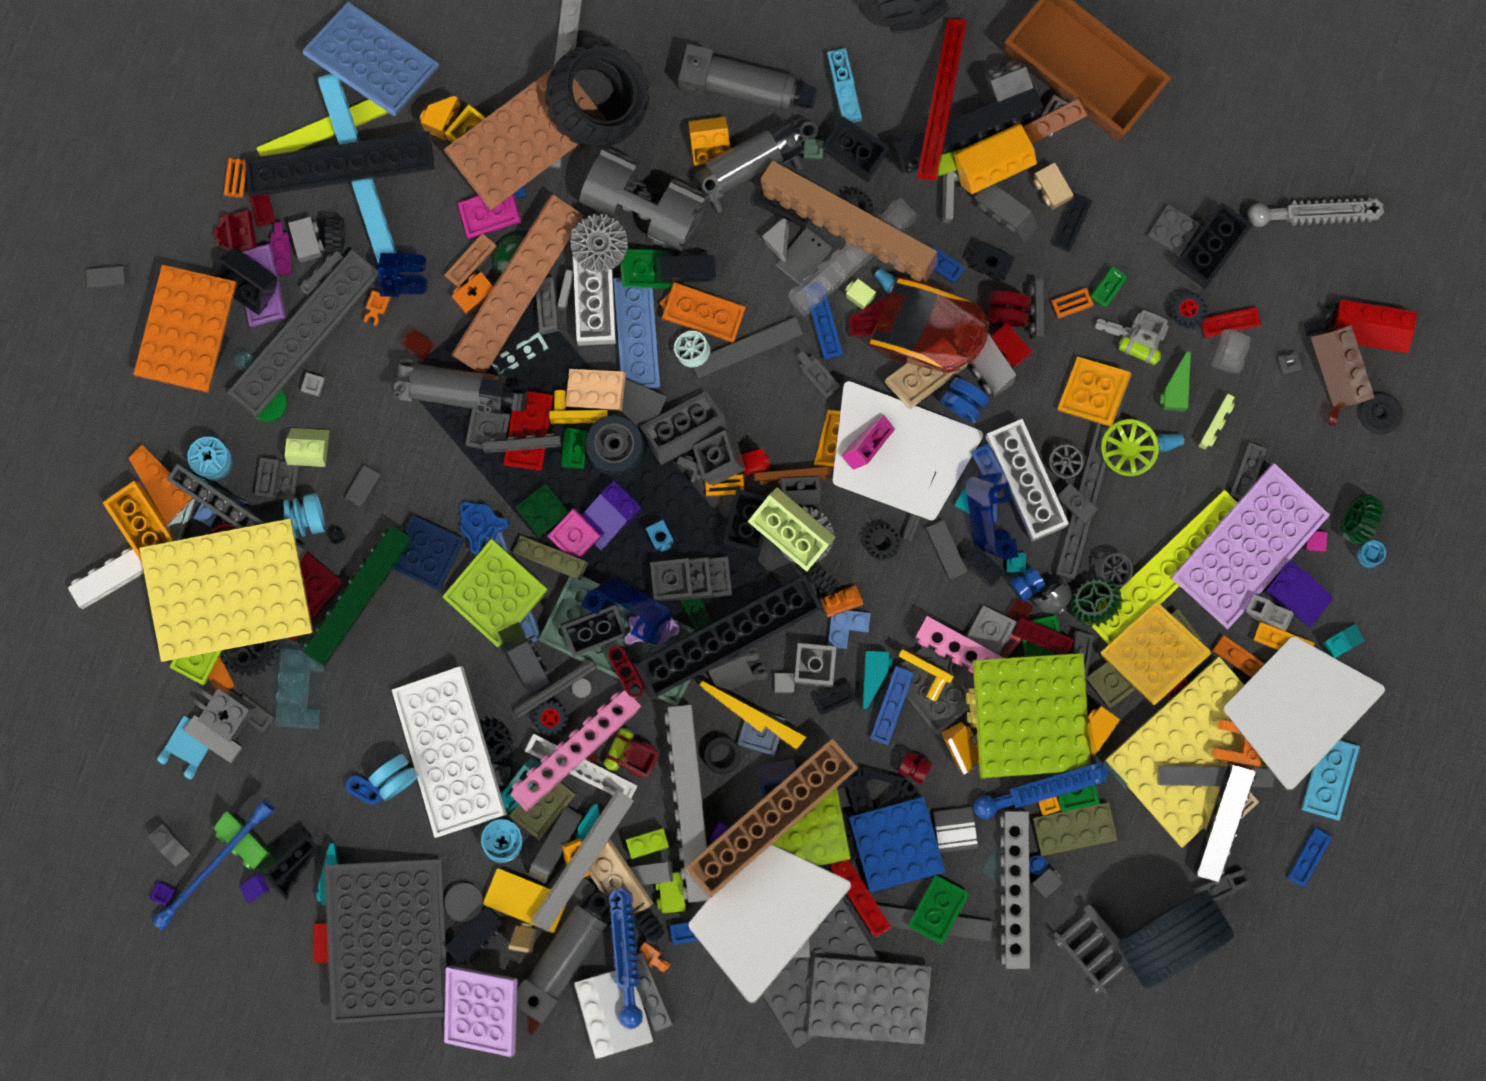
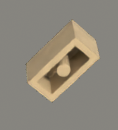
(1053, 186)

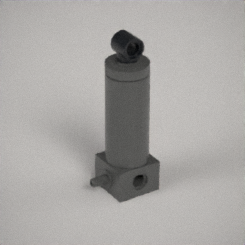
(740, 80)
(562, 959)

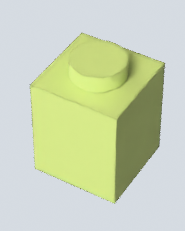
(860, 293)

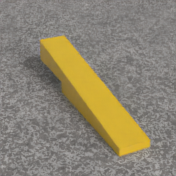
(756, 718)

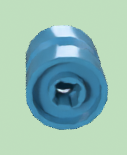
(1371, 554)

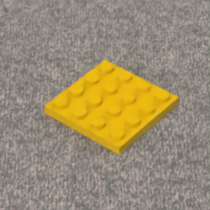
(1155, 653)

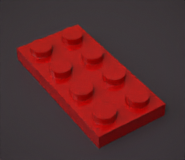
(528, 422)

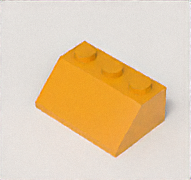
(828, 442)

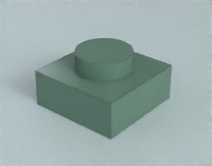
(813, 150)

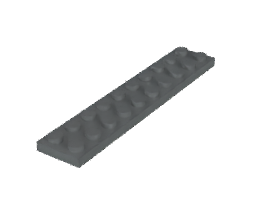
(304, 333)

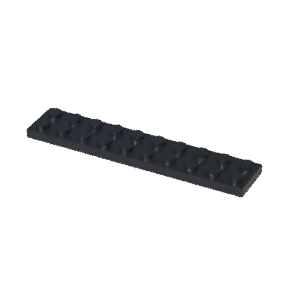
(339, 164)

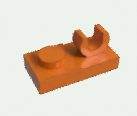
(841, 601)

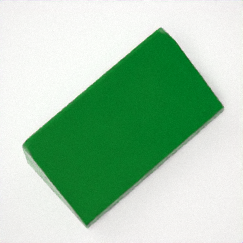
(574, 448)

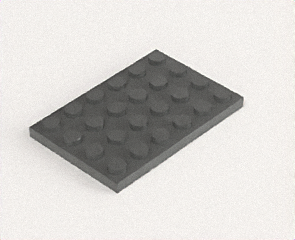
(869, 1000)

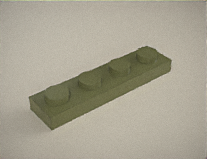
(550, 558)

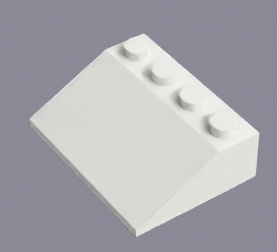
(601, 1008)

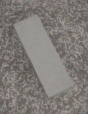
(211, 740)

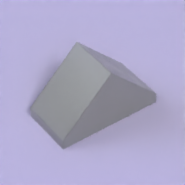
(777, 239)

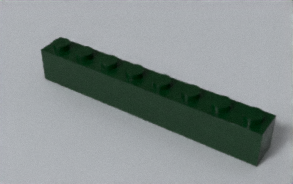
(357, 596)

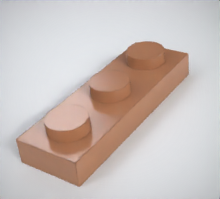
(470, 260)

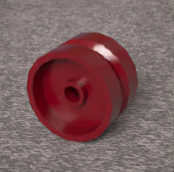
(1009, 308)

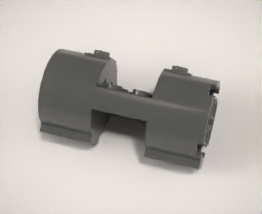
(614, 187)

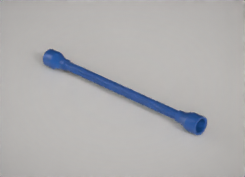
(261, 812)

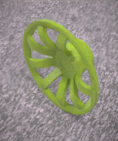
(1129, 447)

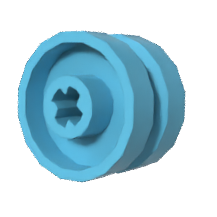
(394, 777)

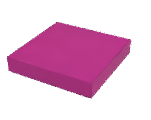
(574, 534)

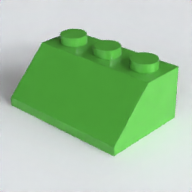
(249, 848)

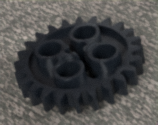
(234, 658)

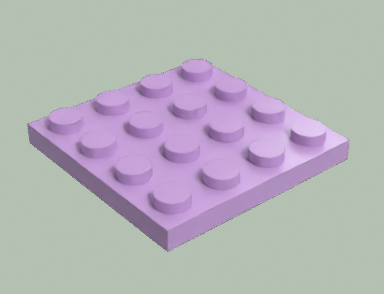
(480, 1011)

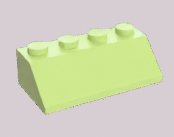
(791, 529)

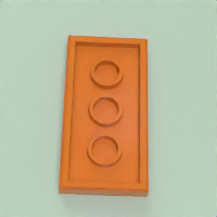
(703, 312)

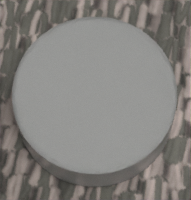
(581, 688)

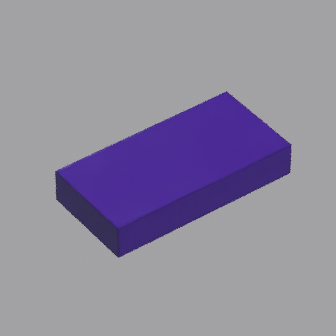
(254, 888)

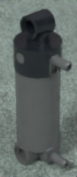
(753, 157)
(458, 388)

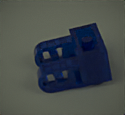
(393, 283)

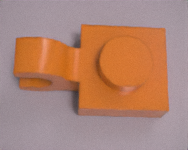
(653, 958)

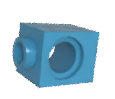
(660, 527)

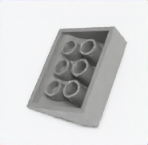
(993, 369)

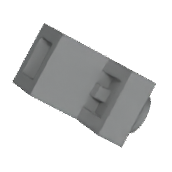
(1268, 613)

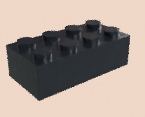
(1213, 245)

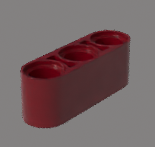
(624, 662)

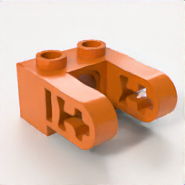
(1247, 753)

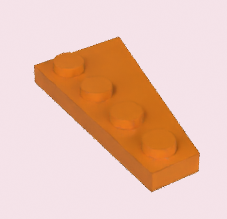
(154, 475)

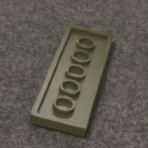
(1112, 685)

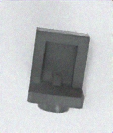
(690, 464)

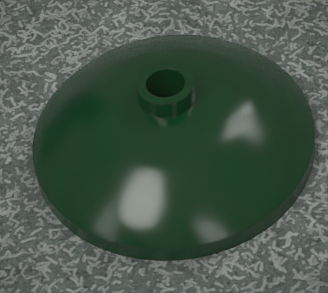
(506, 249)

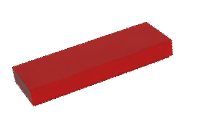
(1235, 320)

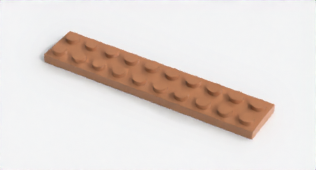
(517, 285)

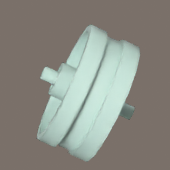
(691, 349)

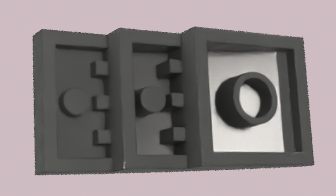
(691, 579)

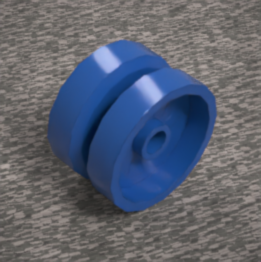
(965, 400)

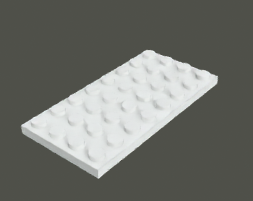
(449, 752)

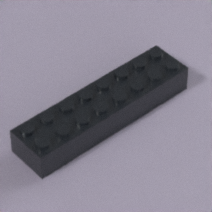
(973, 127)

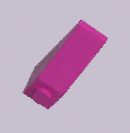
(868, 443)

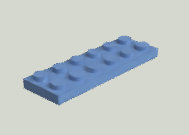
(637, 335)

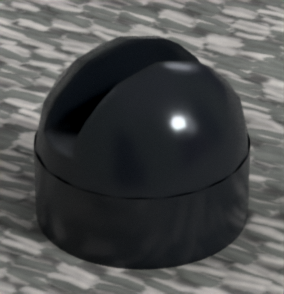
(336, 536)

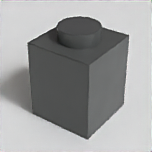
(1047, 882)

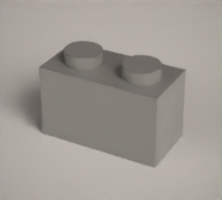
(305, 239)

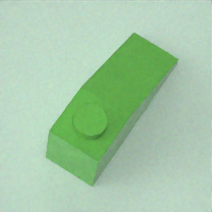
(1177, 391)

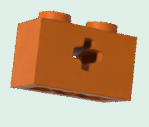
(469, 302)

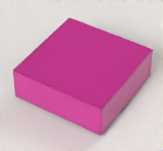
(1317, 542)

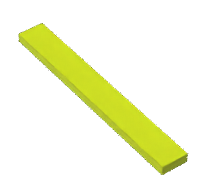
(319, 130)

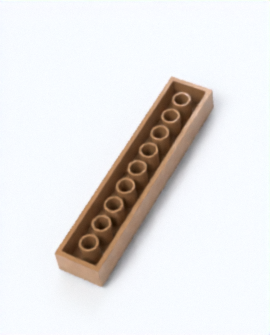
(849, 222)
(770, 818)

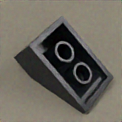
(856, 149)

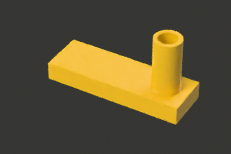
(561, 416)
(941, 675)

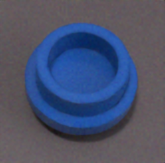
(1038, 865)

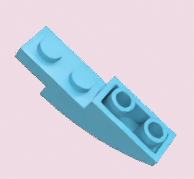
(844, 85)

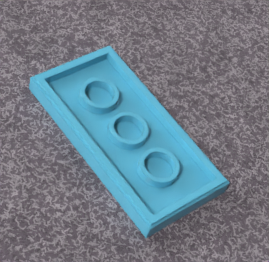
(1331, 781)

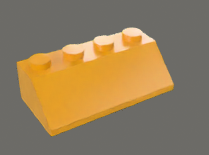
(995, 159)

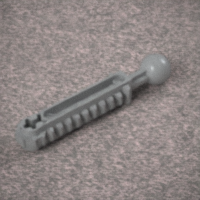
(1260, 214)

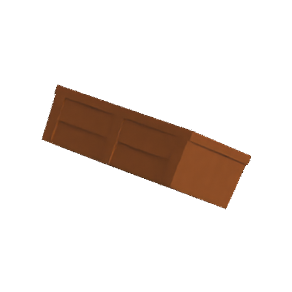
(1088, 61)

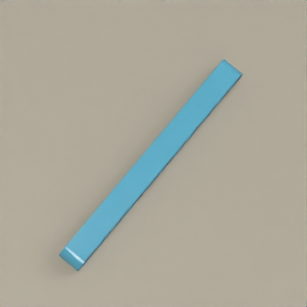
(364, 190)

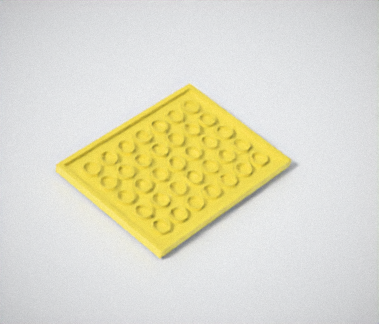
(226, 590)
(1181, 736)

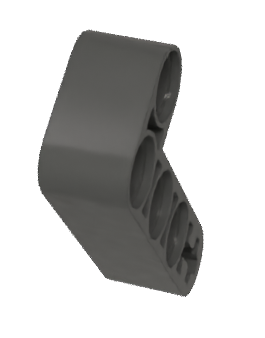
(552, 849)

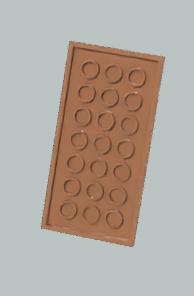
(515, 143)

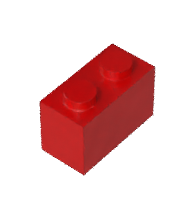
(1011, 345)

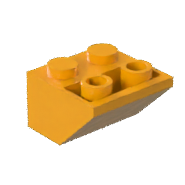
(708, 138)

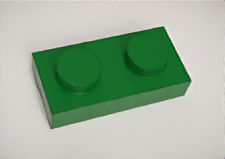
(1108, 287)

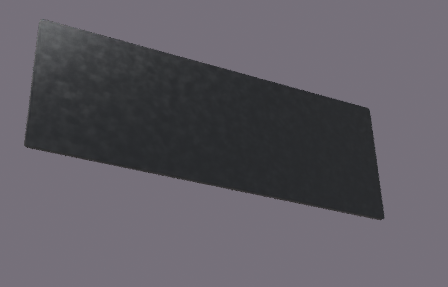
(657, 488)

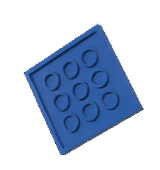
(897, 844)

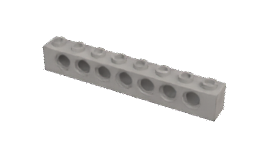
(1020, 820)

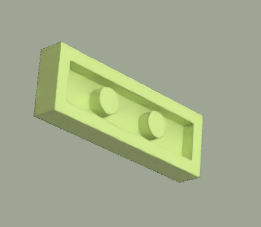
(1218, 422)

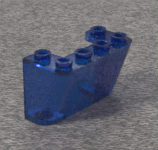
(980, 499)
(649, 611)

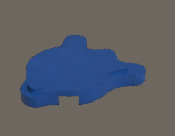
(480, 523)

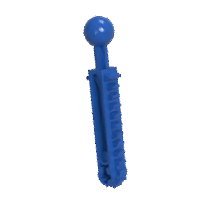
(987, 806)
(625, 955)

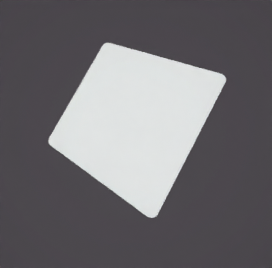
(908, 458)
(1300, 708)
(766, 917)

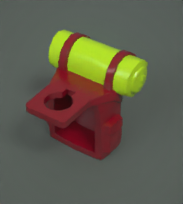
(630, 754)

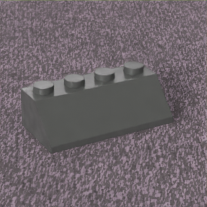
(683, 427)

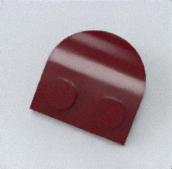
(236, 232)

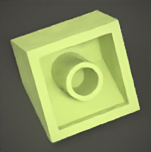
(307, 447)

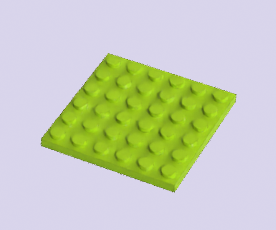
(1031, 715)

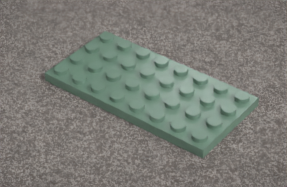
(569, 608)

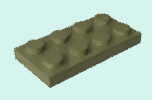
(1074, 829)

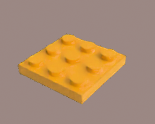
(1094, 391)

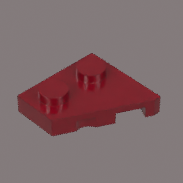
(865, 321)

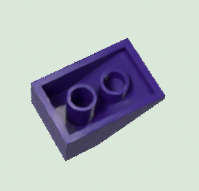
(611, 513)
(1299, 593)

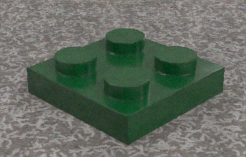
(542, 510)

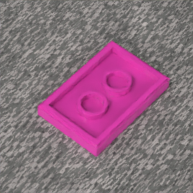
(480, 219)

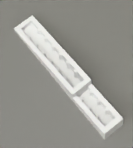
(585, 770)

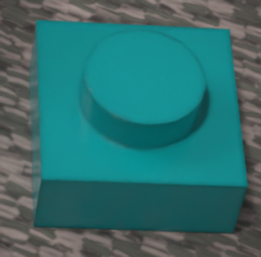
(1016, 565)

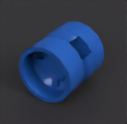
(1027, 584)

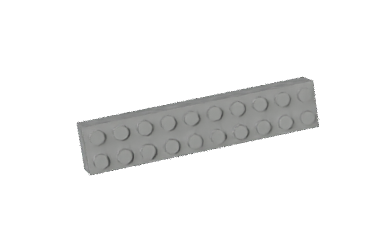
(687, 793)

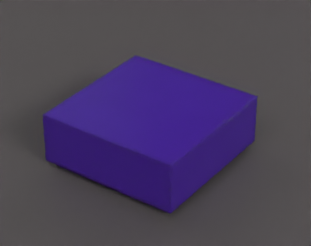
(162, 894)

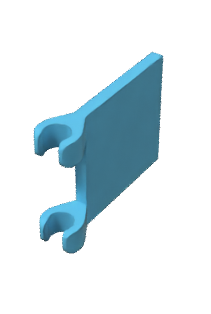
(184, 747)

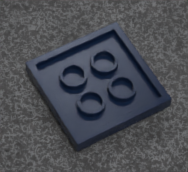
(429, 554)

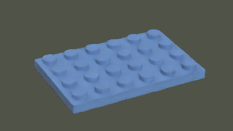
(371, 59)

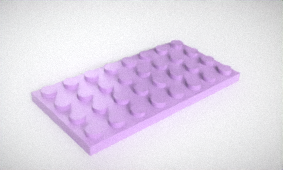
(1250, 546)

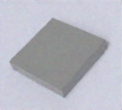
(992, 630)

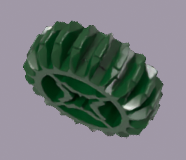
(1362, 519)
(1090, 598)

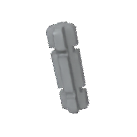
(1113, 328)

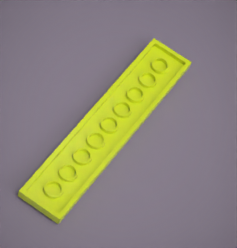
(1153, 580)

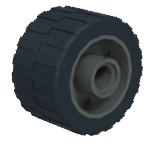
(614, 430)

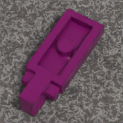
(281, 250)

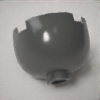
(1054, 597)

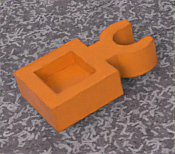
(376, 305)

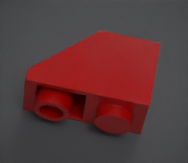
(755, 462)

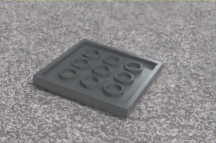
(952, 699)

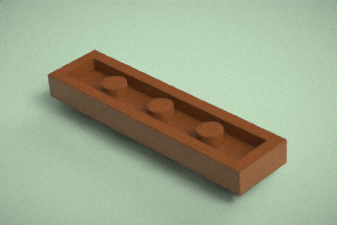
(1056, 120)
(766, 478)

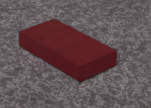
(263, 210)

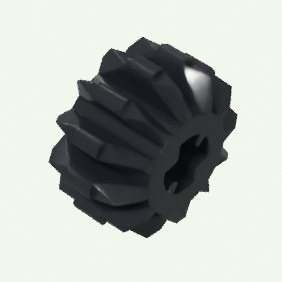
(649, 926)

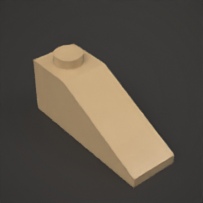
(523, 938)

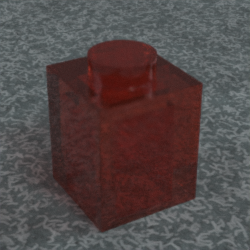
(418, 344)

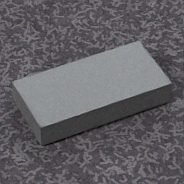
(565, 292)

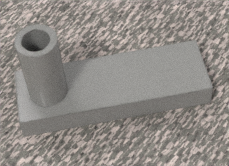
(948, 196)

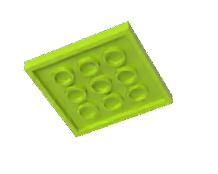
(495, 592)
(819, 834)

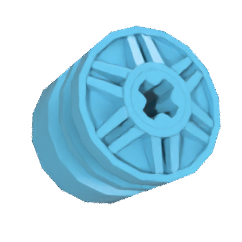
(211, 469)
(305, 515)
(494, 832)

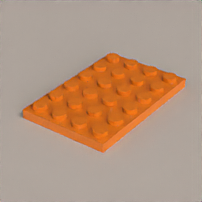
(185, 328)

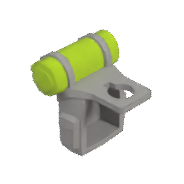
(1145, 338)

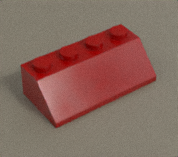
(1378, 325)

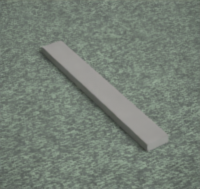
(582, 860)

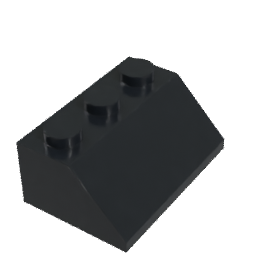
(254, 283)
(593, 630)

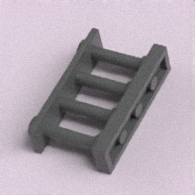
(1100, 932)

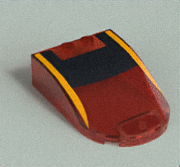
(929, 327)

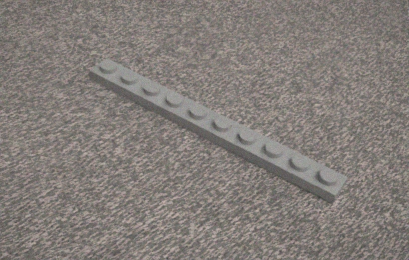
(567, 36)

